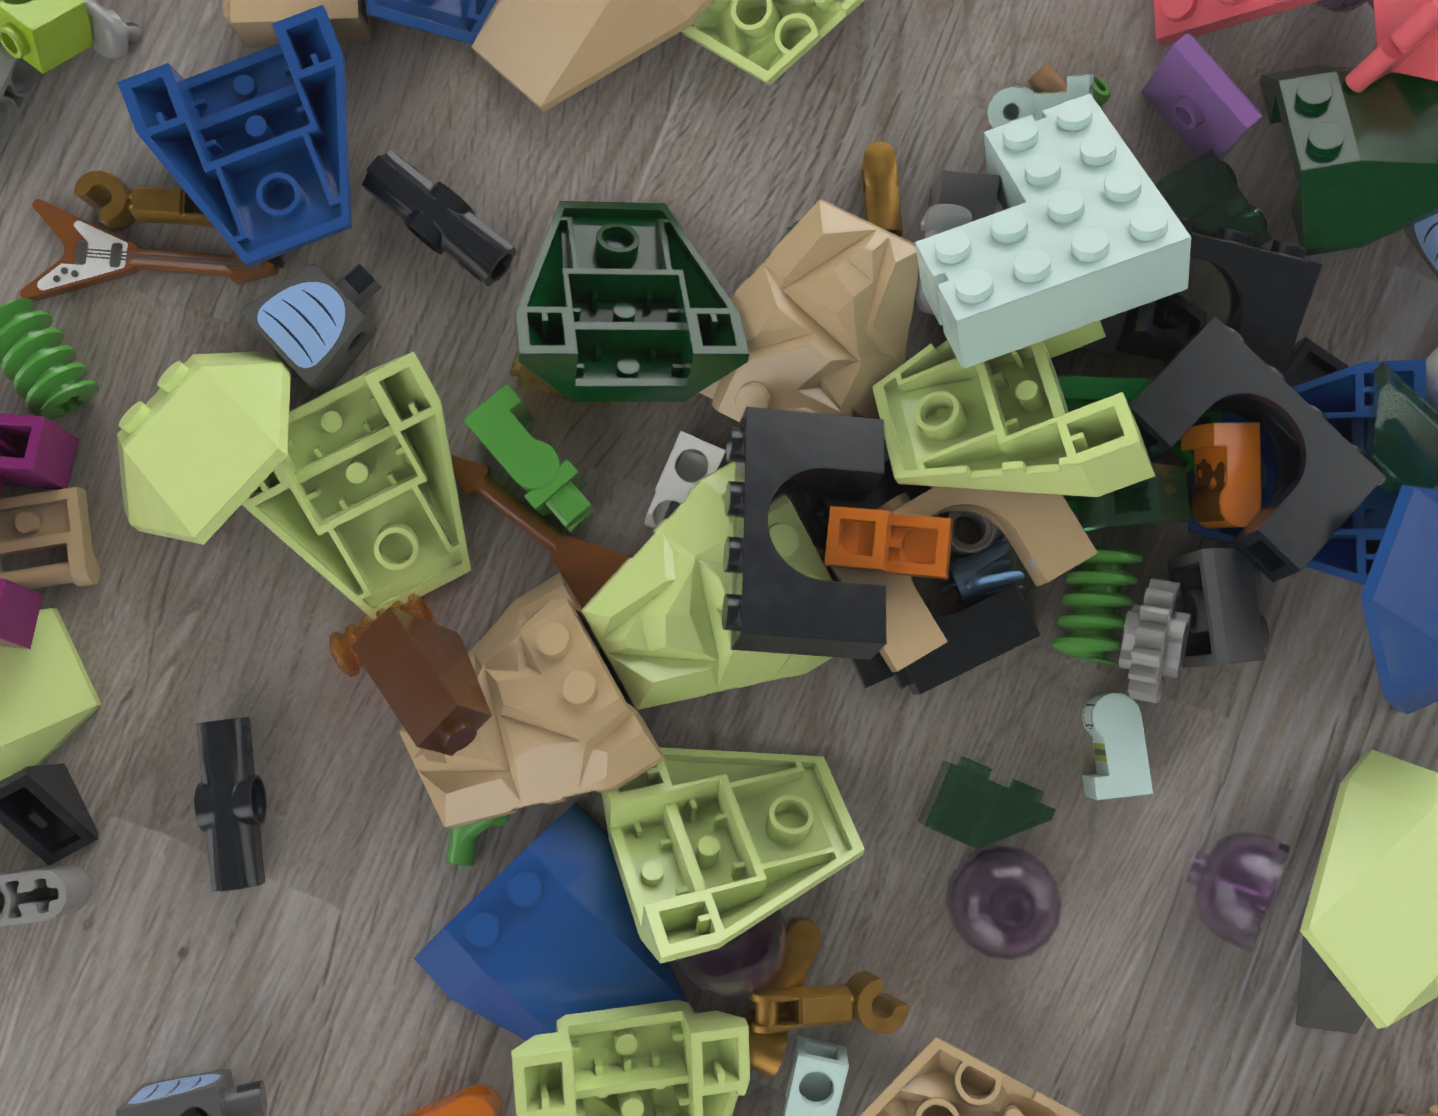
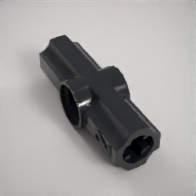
(439, 217)
(230, 804)

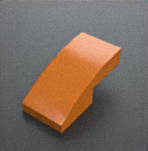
(888, 542)

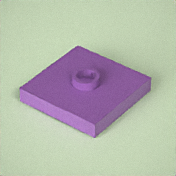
(1200, 99)

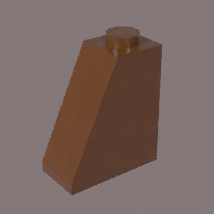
(424, 680)

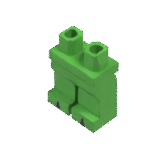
(533, 464)

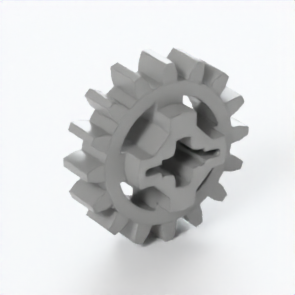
(1154, 640)

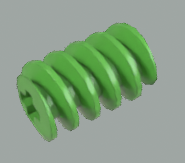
(39, 363)
(1096, 606)

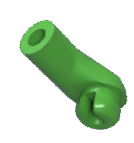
(464, 840)

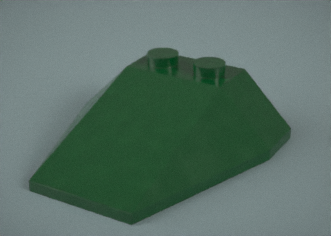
(1357, 157)
(625, 308)

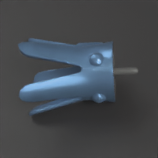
(982, 574)

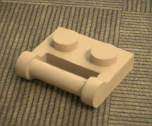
(46, 523)

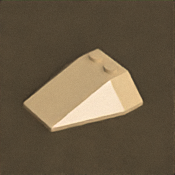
(568, 44)

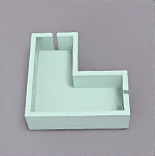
(1071, 247)

